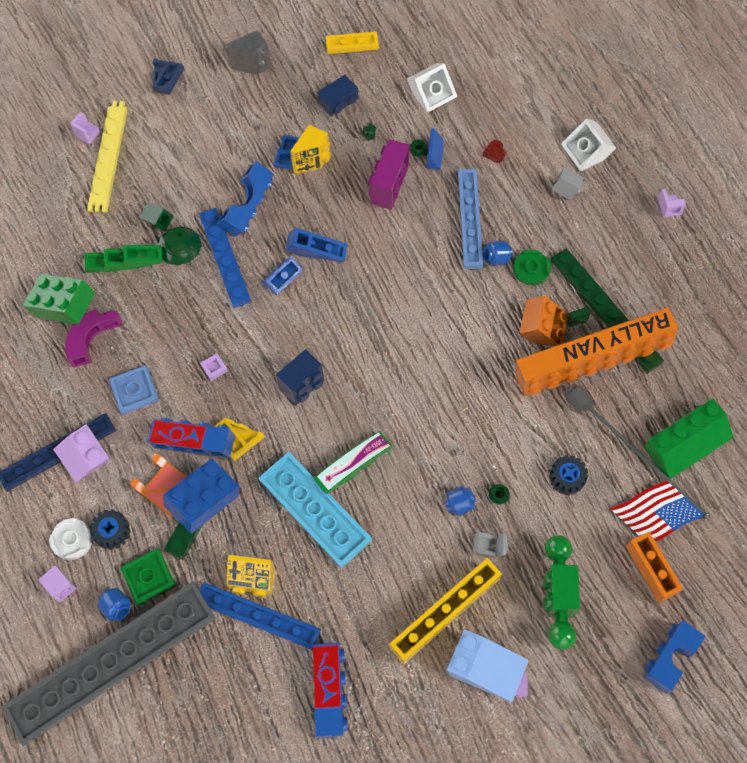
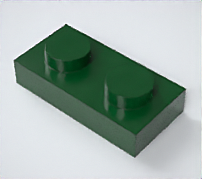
(180, 541)

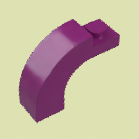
(81, 335)

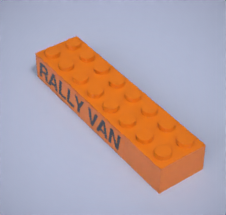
(596, 352)

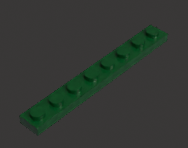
(598, 300)

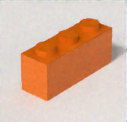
(654, 567)

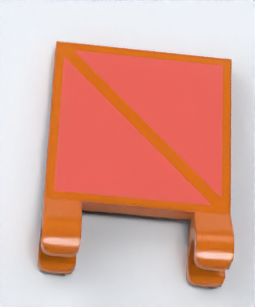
(162, 482)

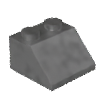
(249, 54)

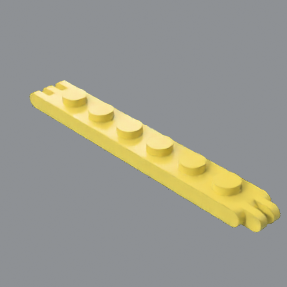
(108, 157)

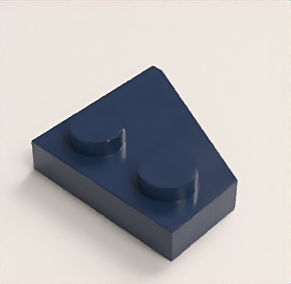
(166, 75)

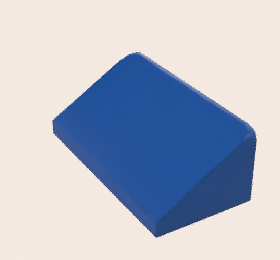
(435, 150)
(282, 275)

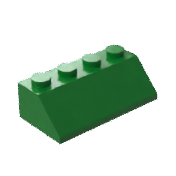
(689, 439)

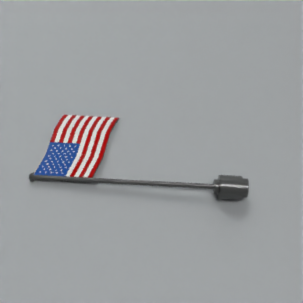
(657, 508)

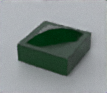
(579, 316)

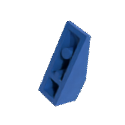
(315, 246)

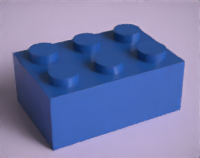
(201, 495)

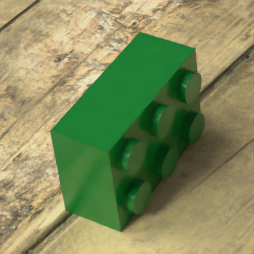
(59, 298)

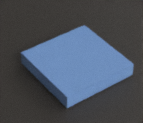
(133, 389)

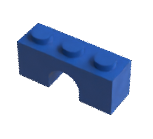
(662, 671)

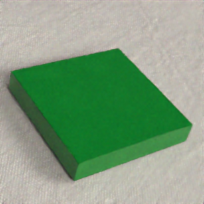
(148, 576)

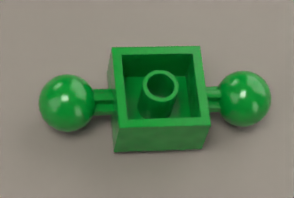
(562, 592)

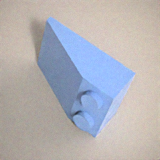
(487, 666)

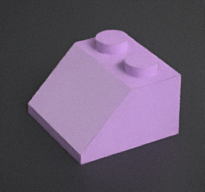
(81, 453)

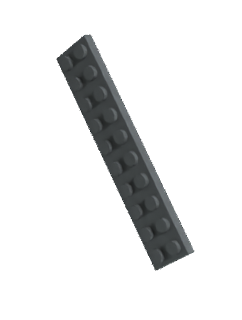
(108, 663)

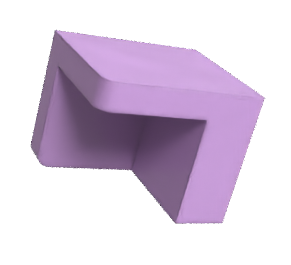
(84, 129)
(670, 204)
(57, 584)

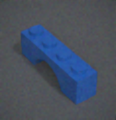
(256, 181)

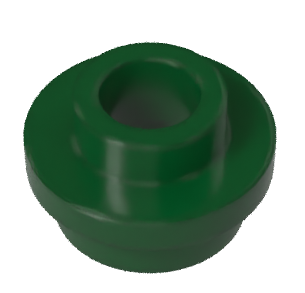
(369, 132)
(418, 144)
(502, 489)

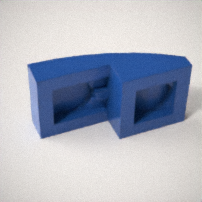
(283, 155)

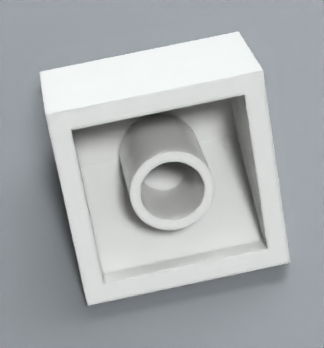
(432, 86)
(588, 145)

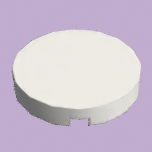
(71, 539)

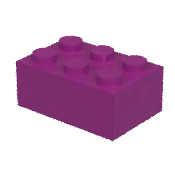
(389, 173)

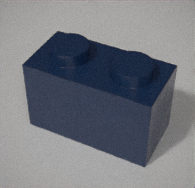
(337, 95)

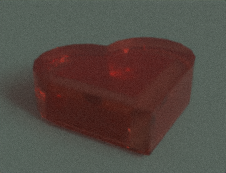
(495, 151)

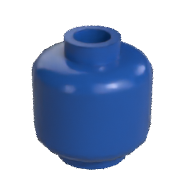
(497, 253)
(460, 500)
(114, 604)

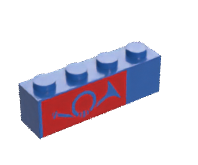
(191, 438)
(328, 690)

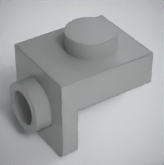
(490, 545)

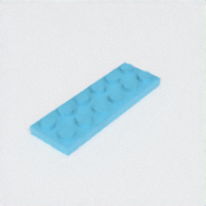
(314, 510)

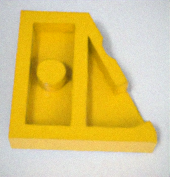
(244, 437)

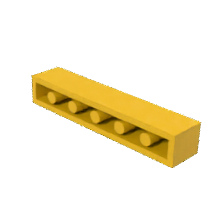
(445, 611)

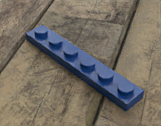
(225, 258)

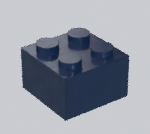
(300, 377)

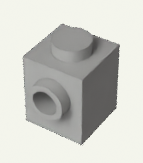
(568, 183)

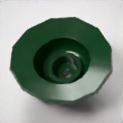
(180, 245)

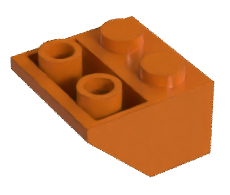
(543, 321)

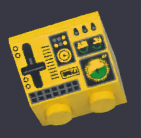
(310, 150)
(250, 575)

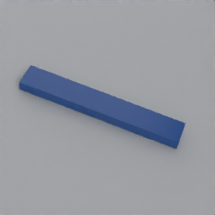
(260, 616)

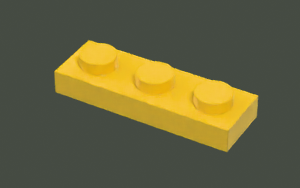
(352, 42)

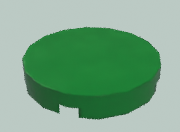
(531, 267)

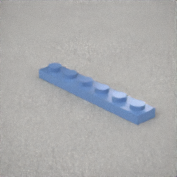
(470, 219)

